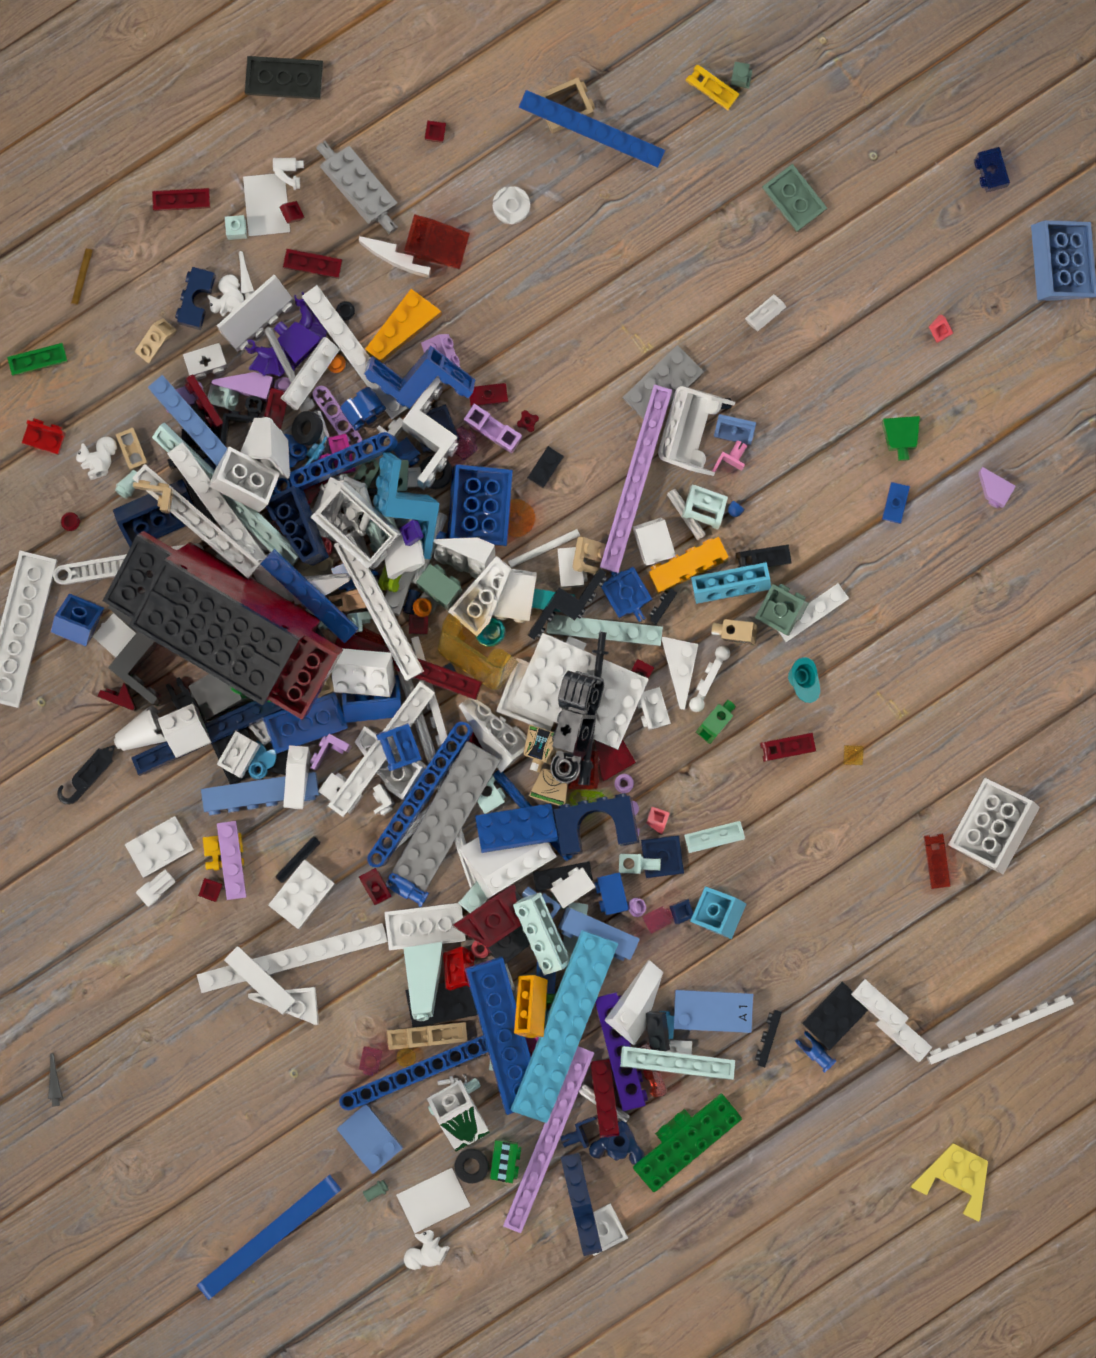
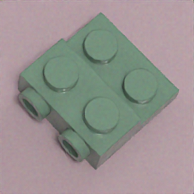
(782, 608)

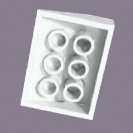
(256, 313)
(994, 825)
(504, 867)

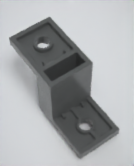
(132, 658)

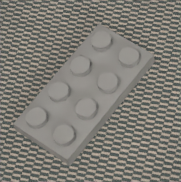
(671, 372)

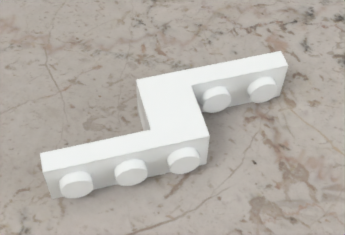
(891, 1020)

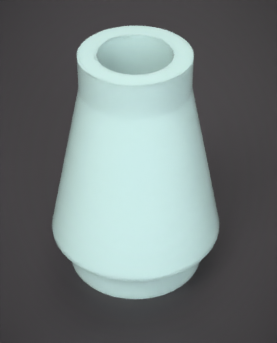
(125, 486)

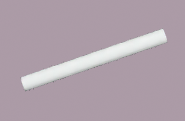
(544, 548)

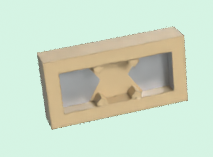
(131, 449)

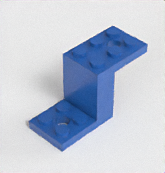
(420, 376)

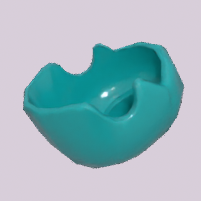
(492, 634)

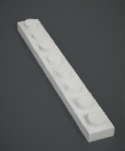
(348, 345)
(202, 526)
(381, 613)
(436, 720)
(375, 756)
(1007, 1025)

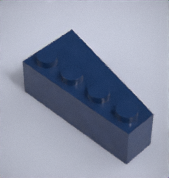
(294, 518)

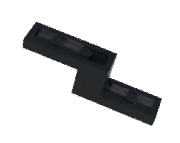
(567, 604)

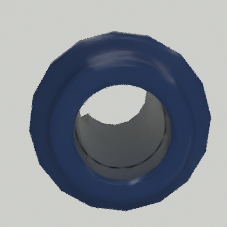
(412, 596)

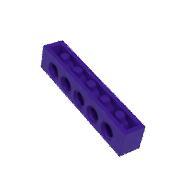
(628, 1101)

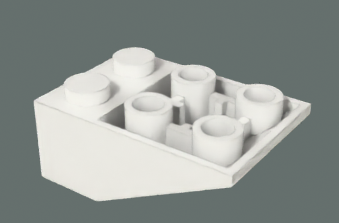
(464, 554)

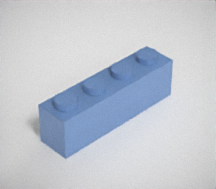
(575, 921)

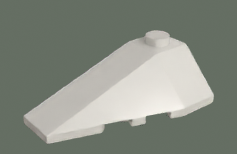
(480, 599)
(493, 733)

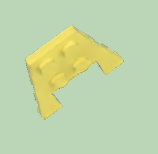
(960, 1170)

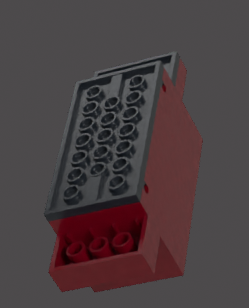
(224, 623)

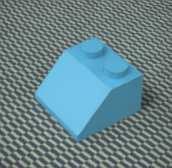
(718, 912)

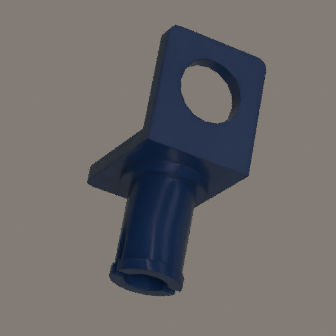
(578, 1135)

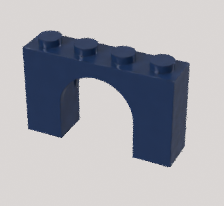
(570, 818)

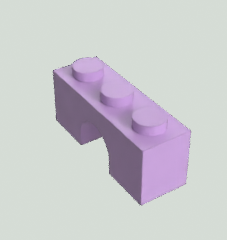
(492, 429)

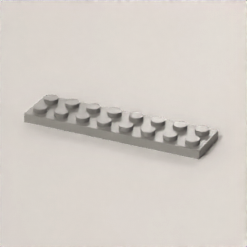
(446, 815)

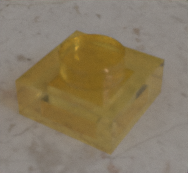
(853, 755)

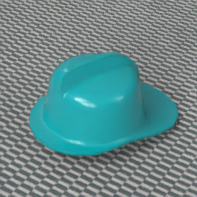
(805, 680)

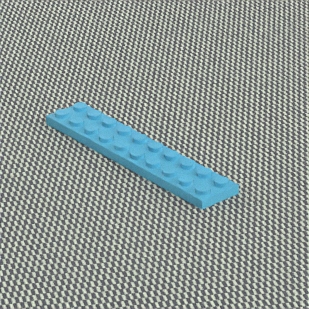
(564, 1026)

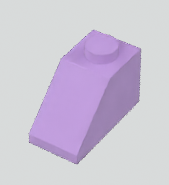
(995, 488)

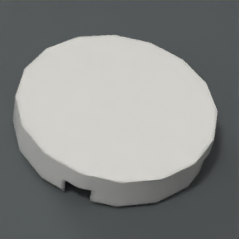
(511, 205)

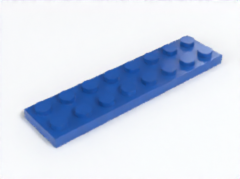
(496, 1015)

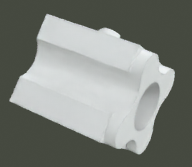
(654, 541)

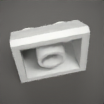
(184, 730)

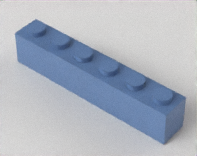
(188, 419)
(252, 794)

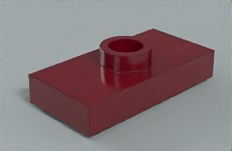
(489, 394)

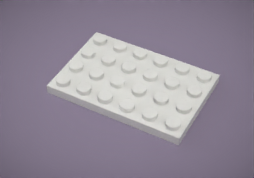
(544, 678)

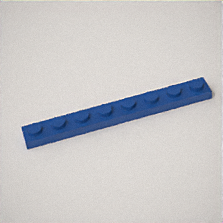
(591, 128)

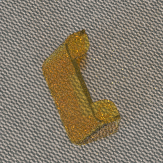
(490, 670)

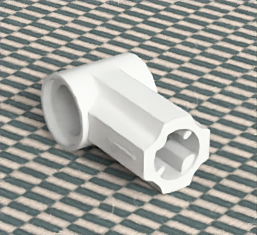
(153, 890)

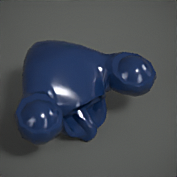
(618, 1146)

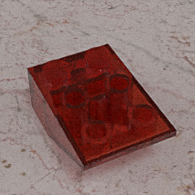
(436, 242)

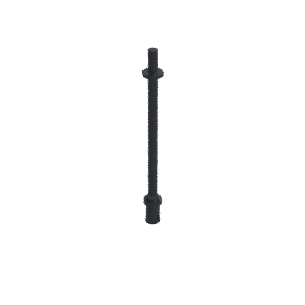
(586, 764)

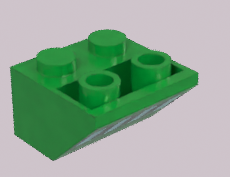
(504, 1161)

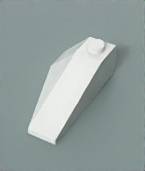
(399, 780)
(630, 1012)

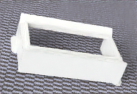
(370, 511)

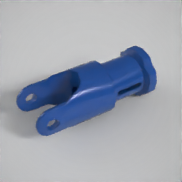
(406, 889)
(817, 1052)

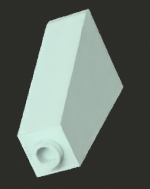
(423, 975)

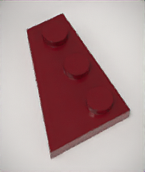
(612, 759)

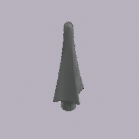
(54, 1086)

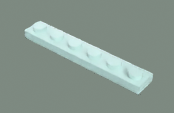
(615, 630)
(677, 1063)

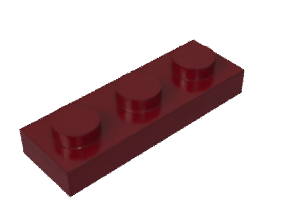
(181, 199)
(312, 263)
(203, 402)

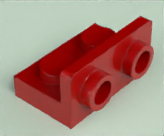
(43, 436)
(454, 967)

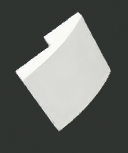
(403, 558)

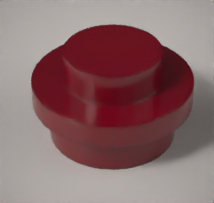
(70, 521)

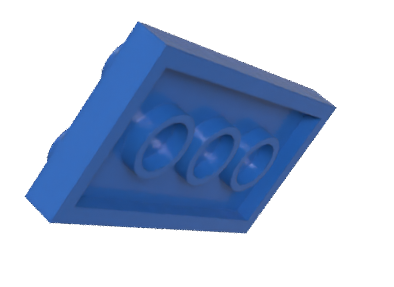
(321, 721)
(516, 828)

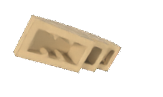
(426, 1036)

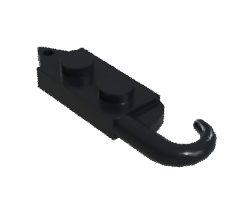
(88, 774)

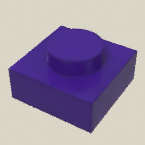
(411, 532)

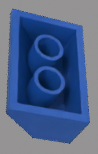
(369, 707)

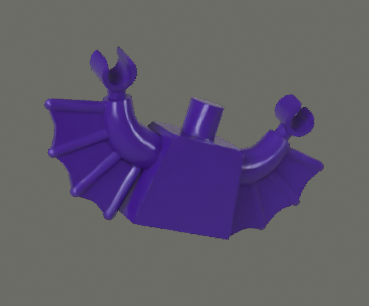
(296, 342)

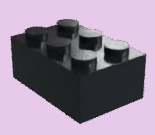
(834, 1015)

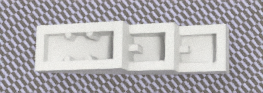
(389, 253)
(260, 980)

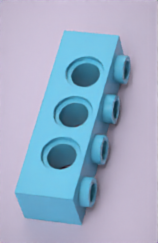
(731, 583)

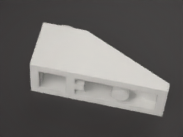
(326, 583)
(296, 776)

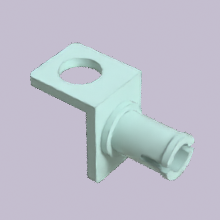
(639, 863)

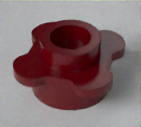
(527, 416)

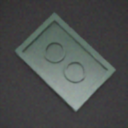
(794, 198)

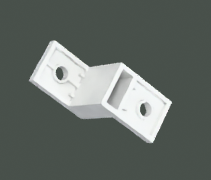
(430, 433)

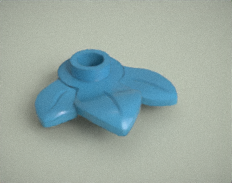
(315, 451)
(263, 759)

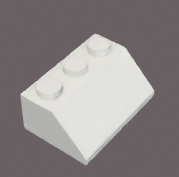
(244, 479)

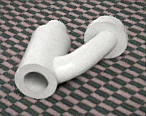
(287, 164)

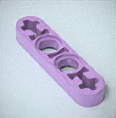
(339, 416)

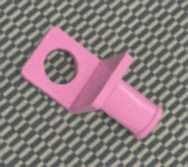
(733, 458)

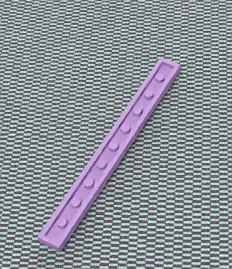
(636, 478)
(548, 1141)

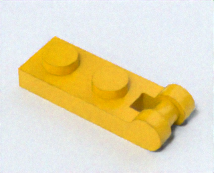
(713, 87)

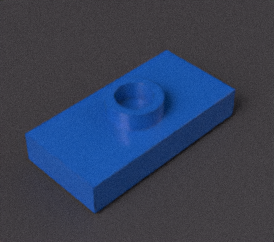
(895, 502)

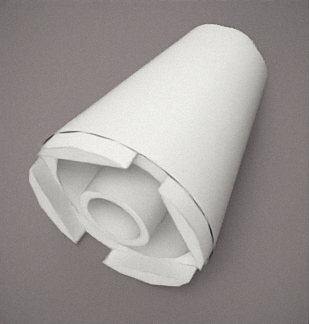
(141, 731)

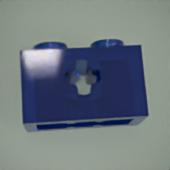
(993, 159)

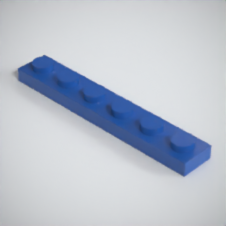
(309, 596)

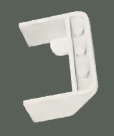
(686, 427)

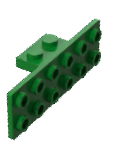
(685, 1140)

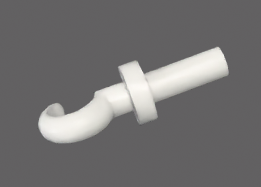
(451, 1080)

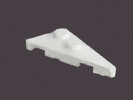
(681, 662)
(304, 1007)

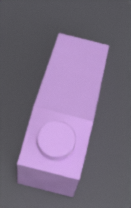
(247, 384)

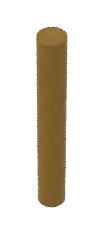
(81, 277)

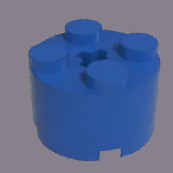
(362, 408)

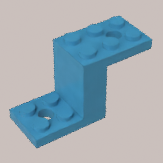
(403, 504)

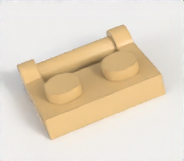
(588, 550)

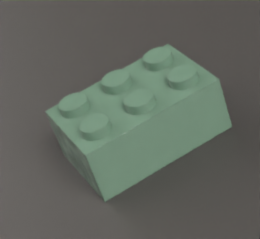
(439, 586)

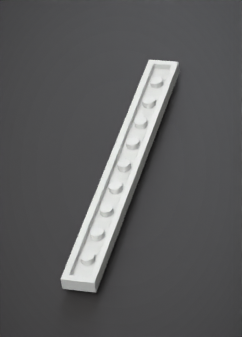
(224, 514)
(298, 956)

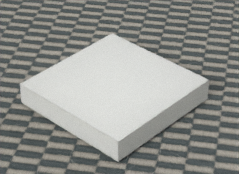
(609, 1227)

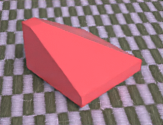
(940, 328)
(657, 819)

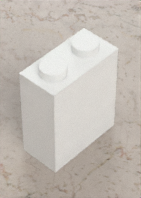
(516, 596)

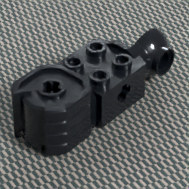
(580, 698)

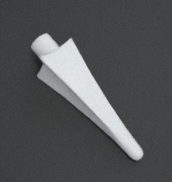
(246, 285)

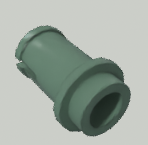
(376, 1190)

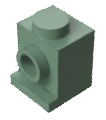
(741, 75)

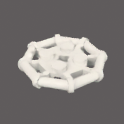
(350, 518)

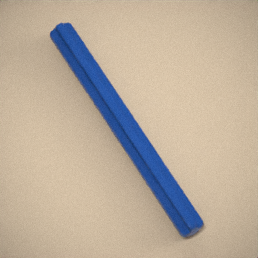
(521, 801)

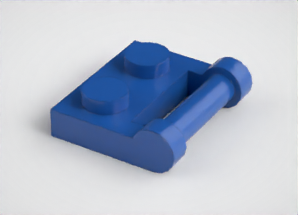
(405, 744)

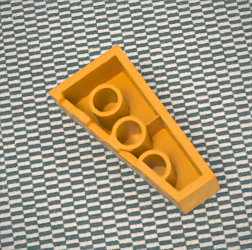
(403, 325)
(690, 564)

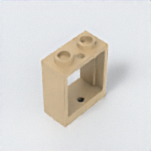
(581, 87)

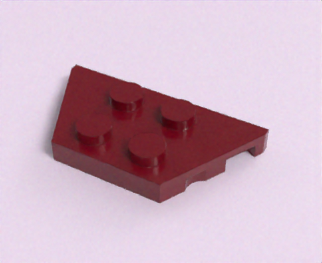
(492, 919)

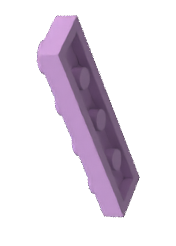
(231, 860)

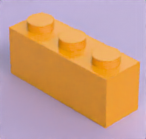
(530, 1006)

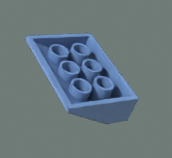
(1063, 260)

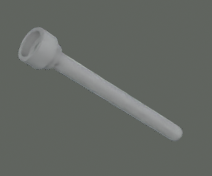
(307, 403)

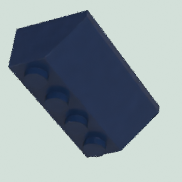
(146, 516)

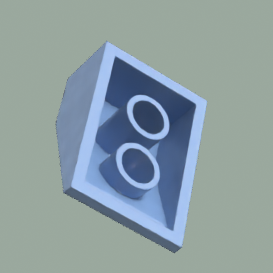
(369, 1138)

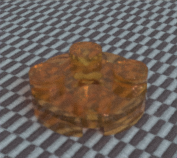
(527, 522)

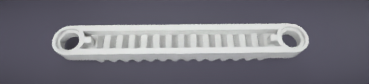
(94, 569)

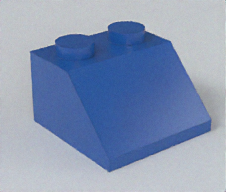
(77, 619)

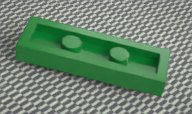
(37, 359)

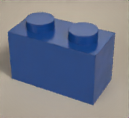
(612, 894)

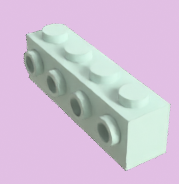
(542, 933)

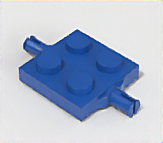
(626, 593)

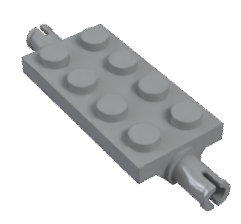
(358, 185)

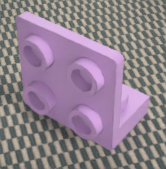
(337, 744)

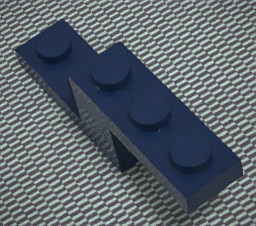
(581, 1204)

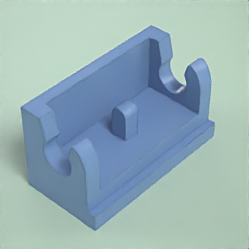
(734, 429)

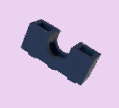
(198, 282)

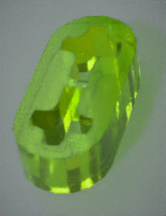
(584, 793)

